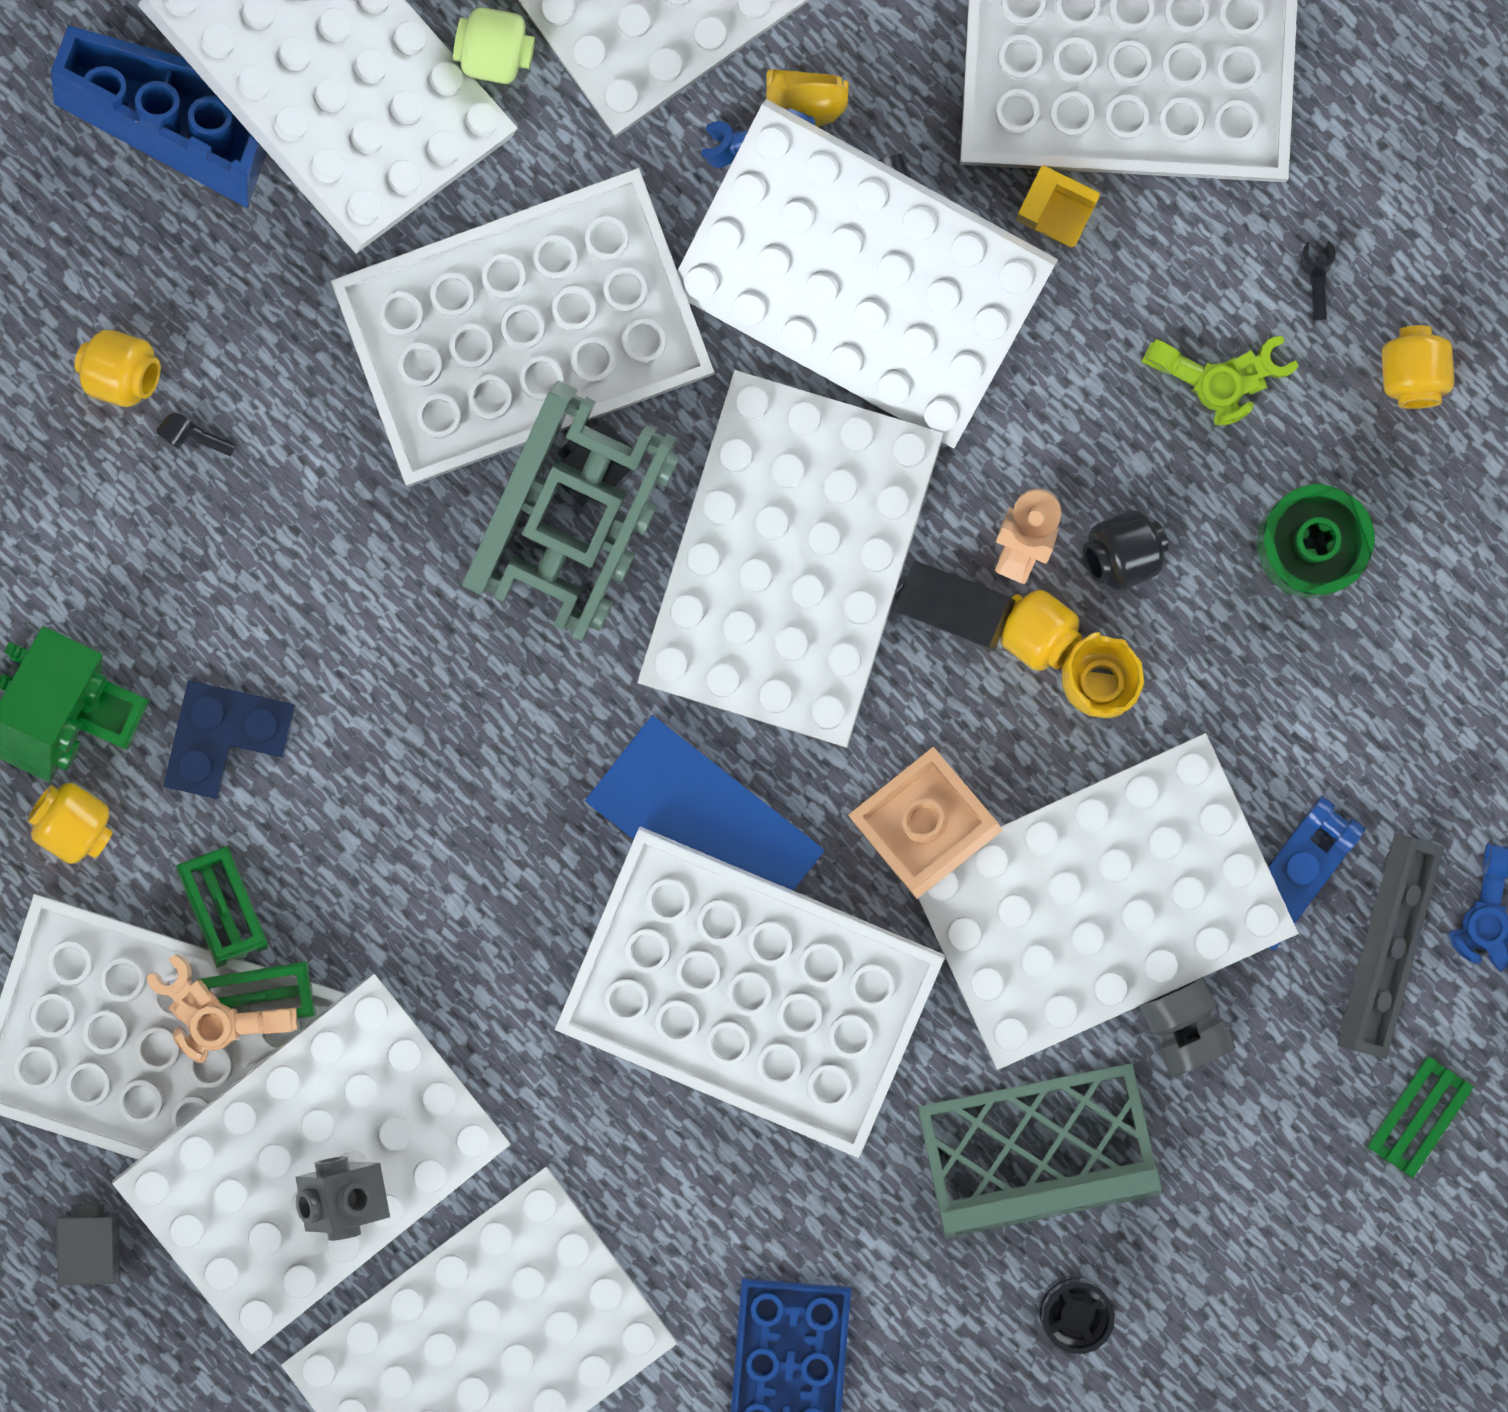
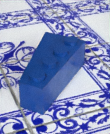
(157, 108)

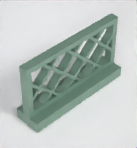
(1051, 1197)

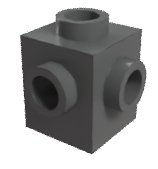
(341, 1197)

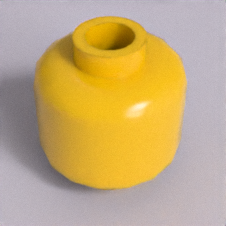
(1417, 367)
(117, 368)
(1040, 630)
(70, 823)

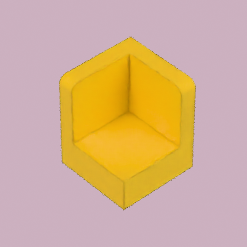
(1057, 206)

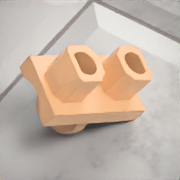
(1028, 533)

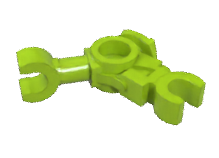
(1221, 384)

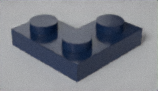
(212, 723)

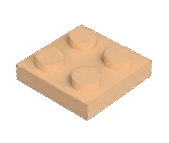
(925, 822)

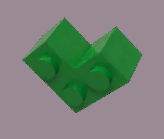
(45, 701)

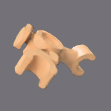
(208, 1020)

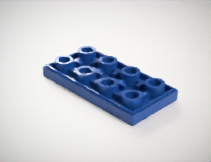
(691, 800)
(790, 1347)

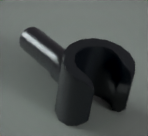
(1318, 278)
(177, 428)

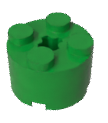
(1327, 512)

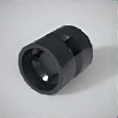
(1076, 1314)

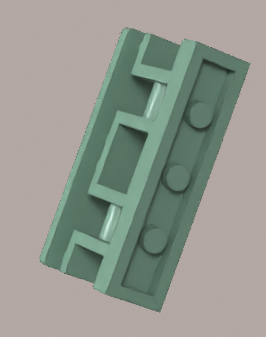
(533, 495)

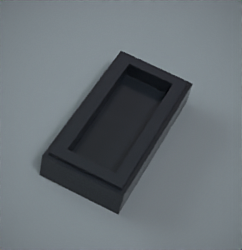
(954, 605)

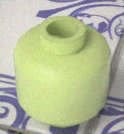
(493, 45)

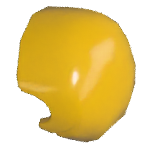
(808, 93)
(1102, 693)

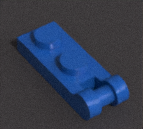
(1302, 866)

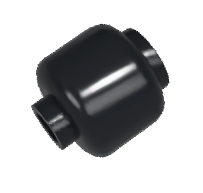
(1125, 550)

